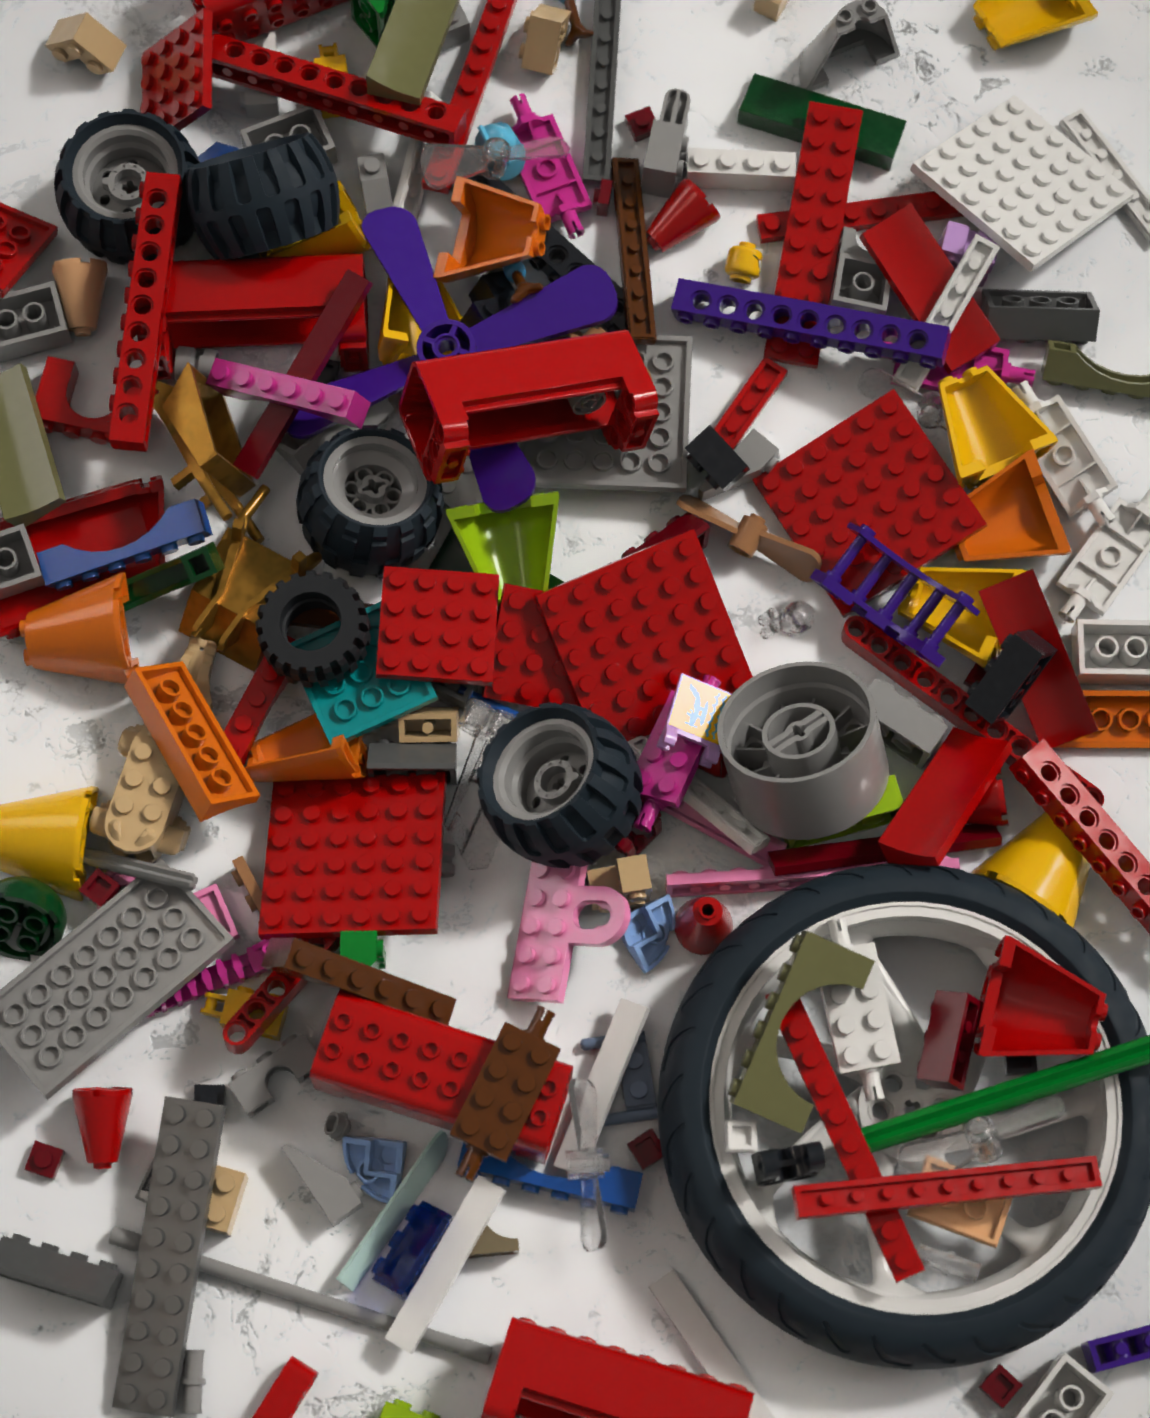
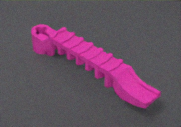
(220, 976)

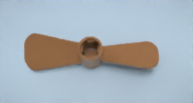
(752, 535)

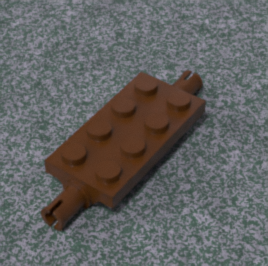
(504, 1093)

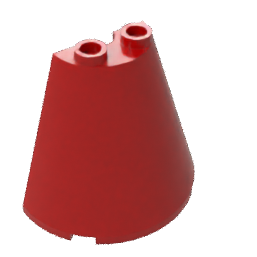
(1036, 1007)

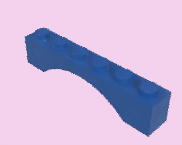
(178, 526)
(617, 1189)

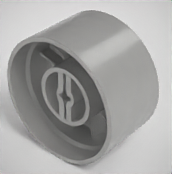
(808, 749)

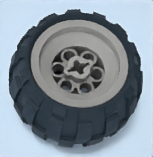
(375, 473)

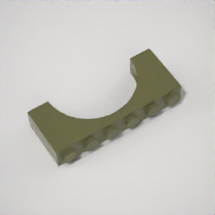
(761, 1083)

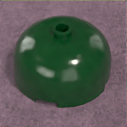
(33, 907)

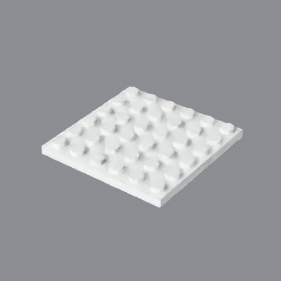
(1022, 182)

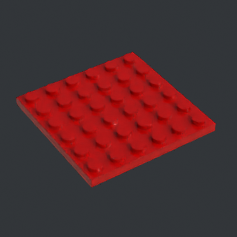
(876, 474)
(640, 626)
(354, 857)

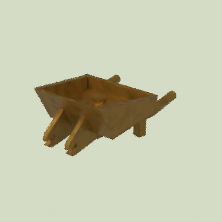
(208, 442)
(227, 602)

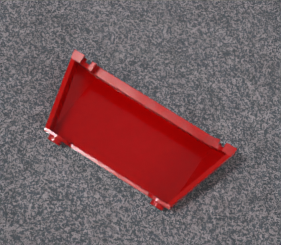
(89, 523)

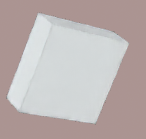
(740, 1136)

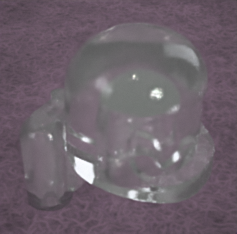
(791, 620)

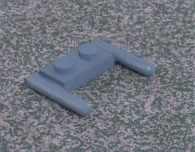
(636, 1084)

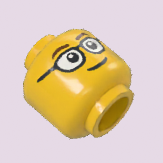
(743, 263)

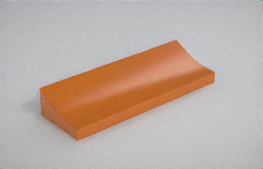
(1120, 720)
(190, 739)

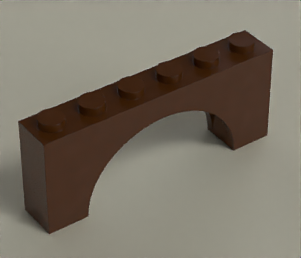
(318, 965)

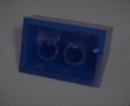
(411, 1249)

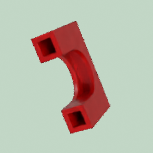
(55, 408)

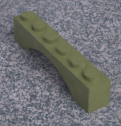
(1069, 365)

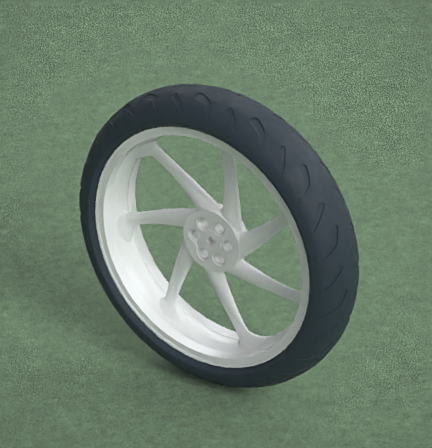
(736, 1221)

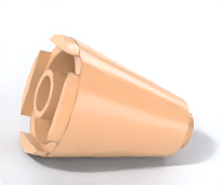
(80, 292)

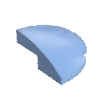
(649, 932)
(376, 1163)

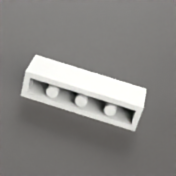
(741, 169)

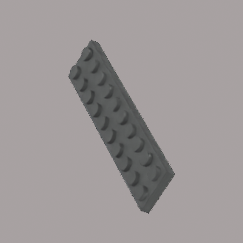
(169, 1257)

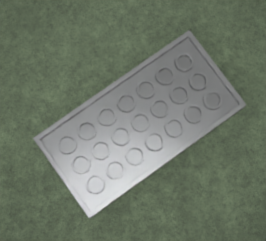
(106, 979)

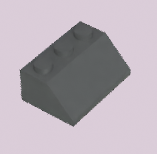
(415, 757)

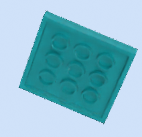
(361, 699)

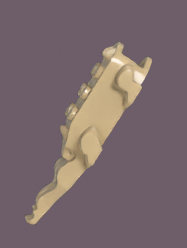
(147, 798)

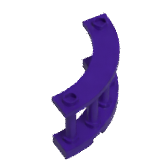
(883, 617)

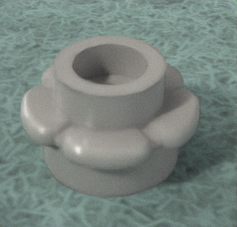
(337, 1125)

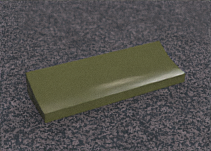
(409, 49)
(27, 467)

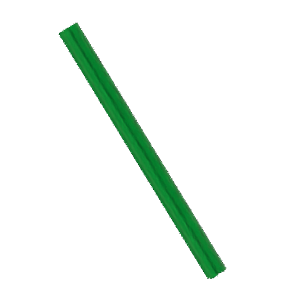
(1008, 1094)

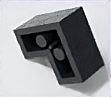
(488, 297)
(717, 458)

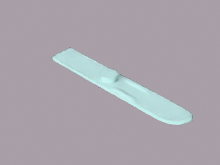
(394, 1212)

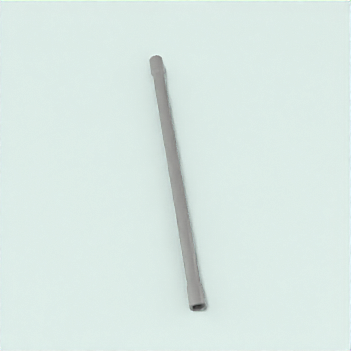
(464, 1347)

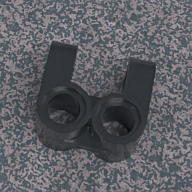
(788, 1164)

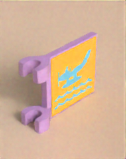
(695, 717)

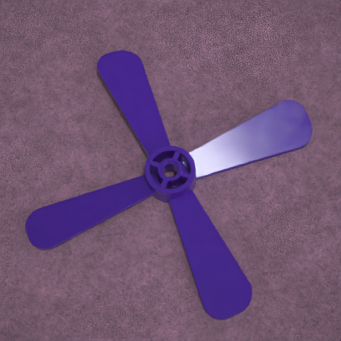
(562, 307)

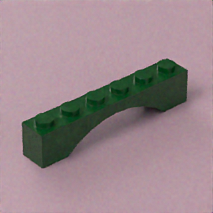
(173, 575)

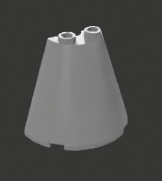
(851, 27)

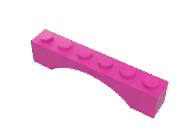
(317, 398)

